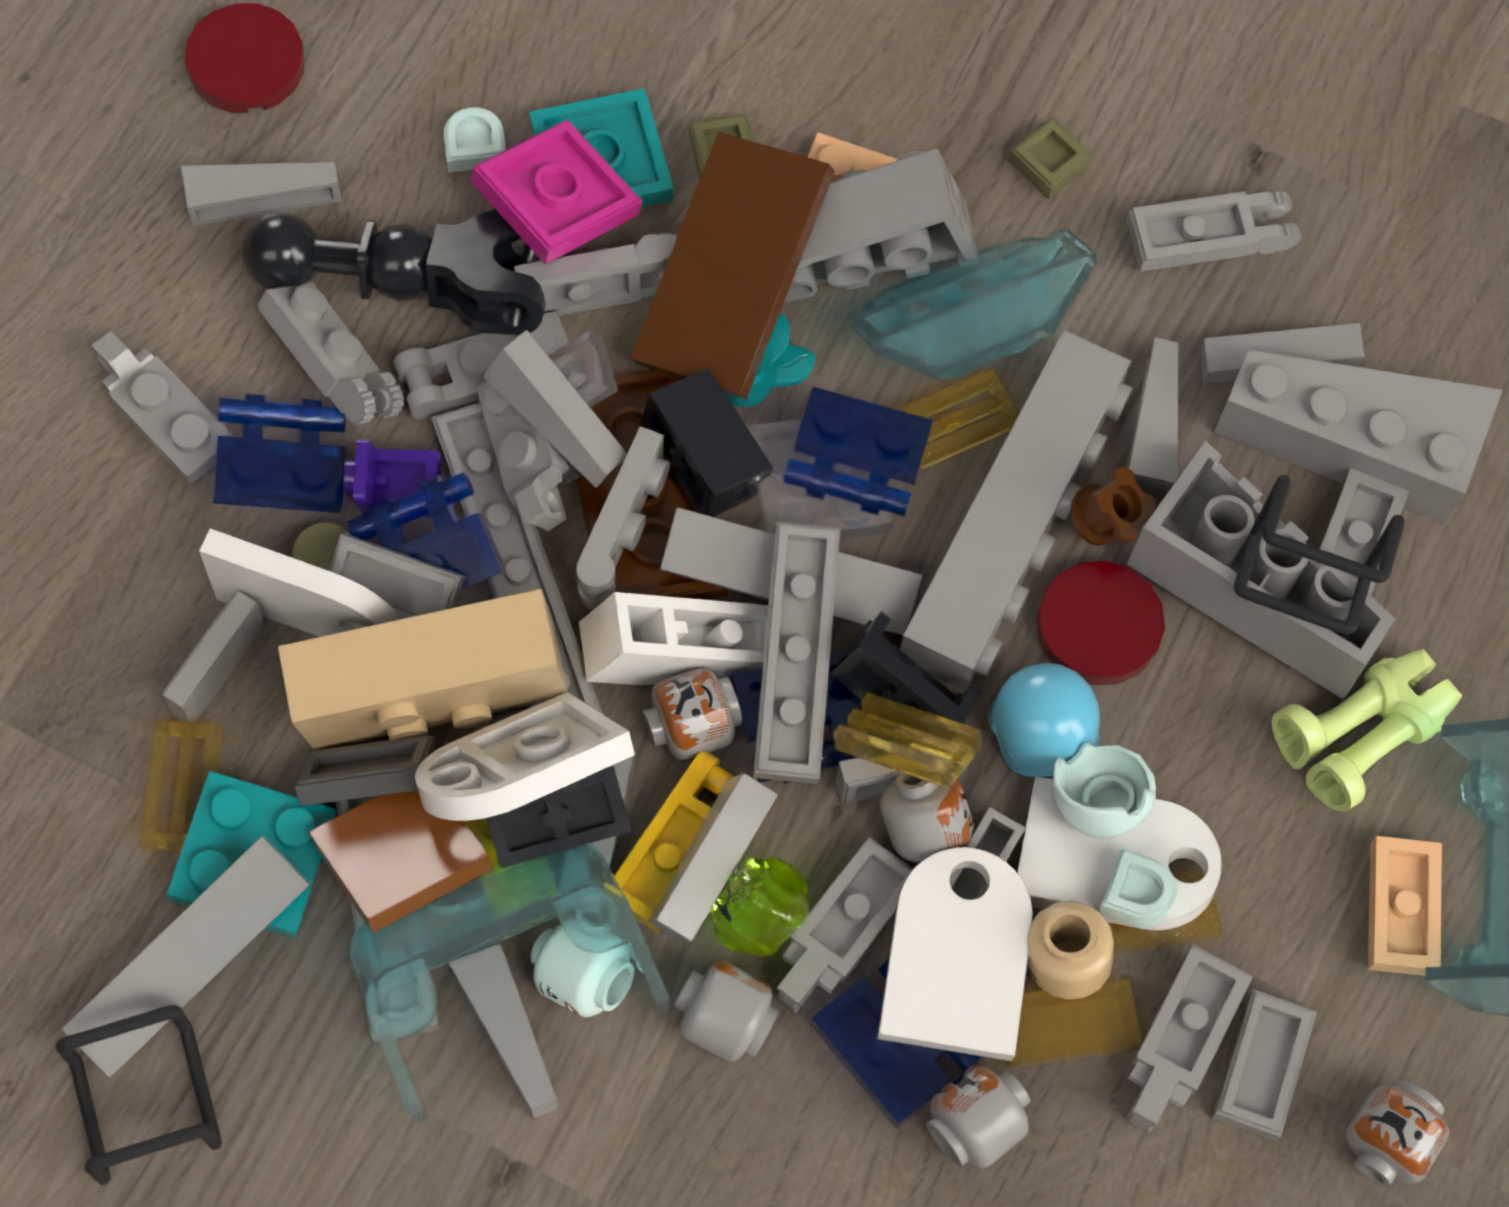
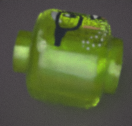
(760, 906)

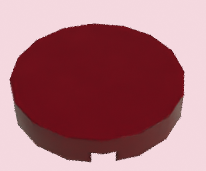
(245, 57)
(1101, 622)

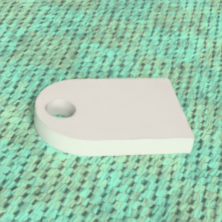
(290, 588)
(520, 759)
(1070, 866)
(958, 960)

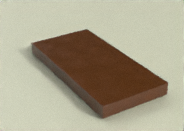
(733, 263)
(639, 569)

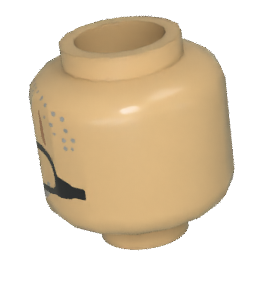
(1070, 950)

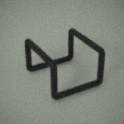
(1266, 525)
(209, 1131)

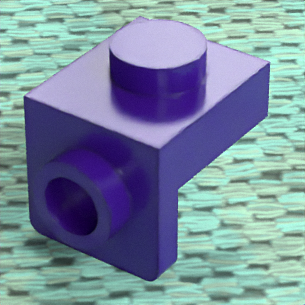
(387, 473)

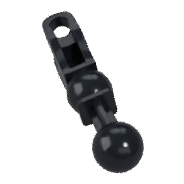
(461, 268)

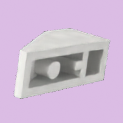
(658, 637)

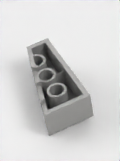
(885, 223)
(1365, 419)
(1195, 553)

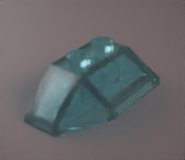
(980, 312)

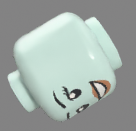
(577, 978)

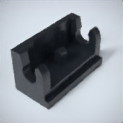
(706, 443)
(883, 670)
(561, 820)

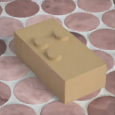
(423, 672)

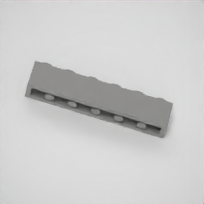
(1014, 511)

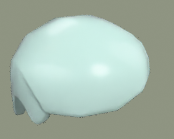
(1104, 790)

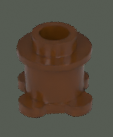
(1112, 509)

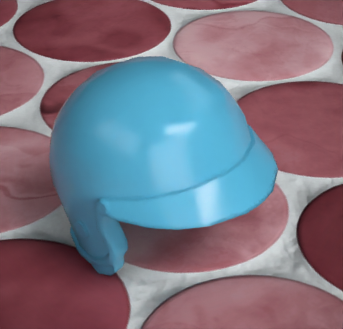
(1043, 716)

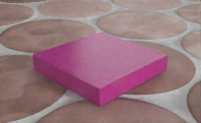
(556, 191)

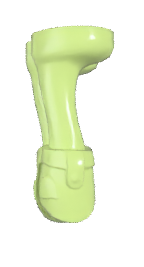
(1385, 693)

